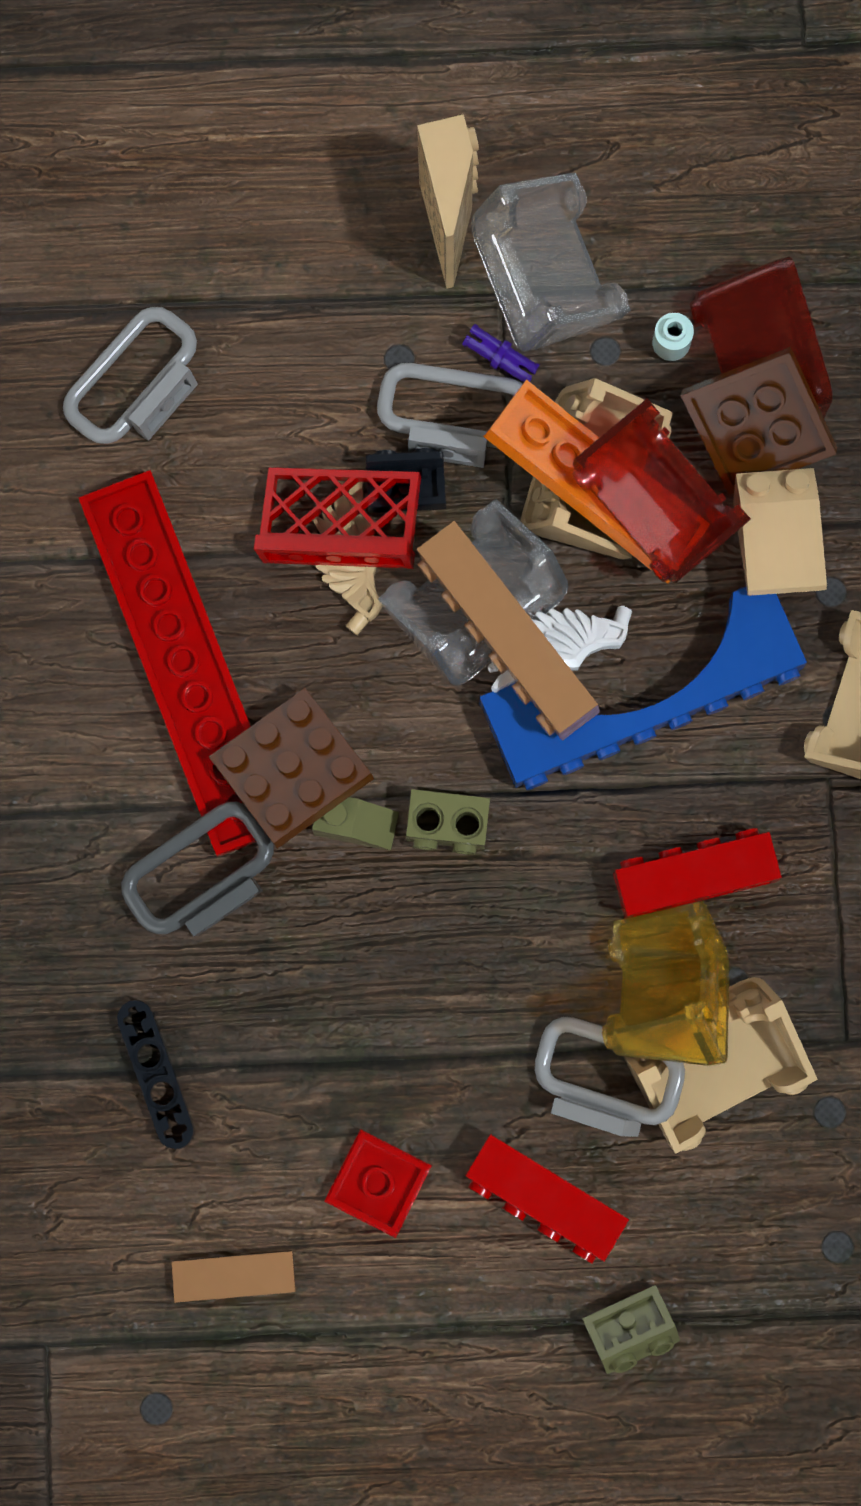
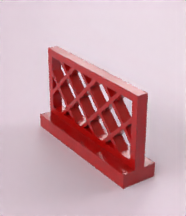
(331, 548)

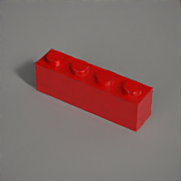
(697, 874)
(547, 1198)

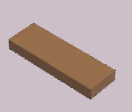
(233, 1276)

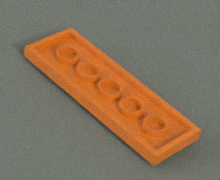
(545, 443)

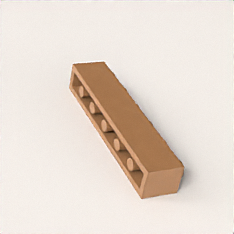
(508, 631)

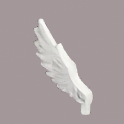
(575, 637)

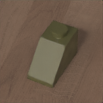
(359, 824)

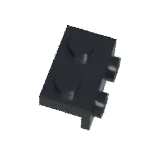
(422, 460)

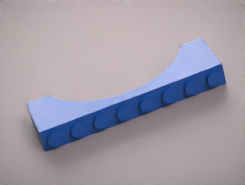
(752, 653)

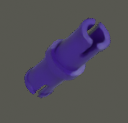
(500, 354)

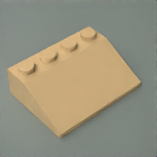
(447, 183)

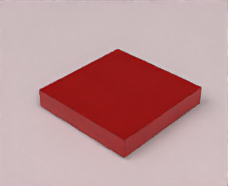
(378, 1183)

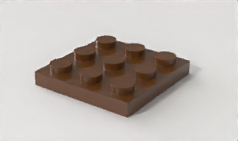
(759, 418)
(291, 768)

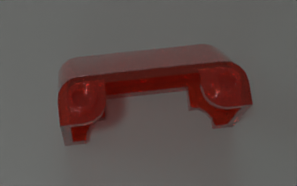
(761, 316)
(657, 494)

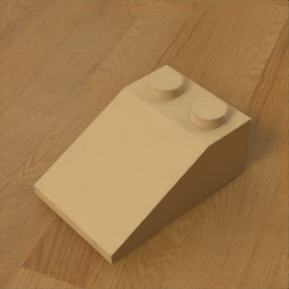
(784, 537)

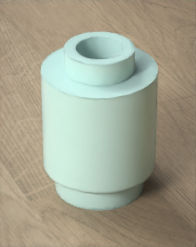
(668, 346)

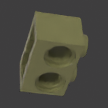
(449, 810)

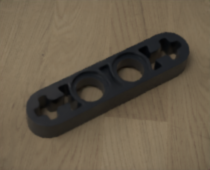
(151, 1076)

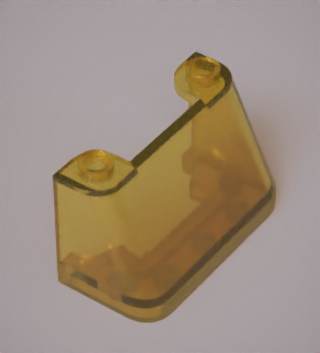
(671, 988)

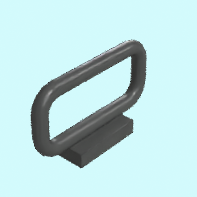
(216, 901)

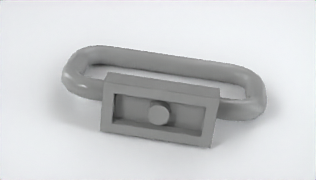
(157, 399)
(457, 443)
(594, 1107)

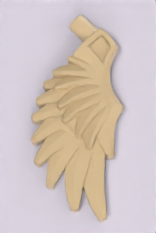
(353, 582)

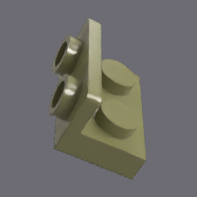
(632, 1330)

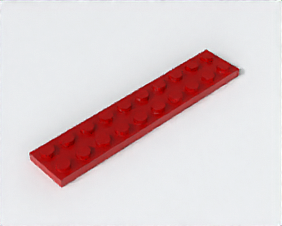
(171, 639)

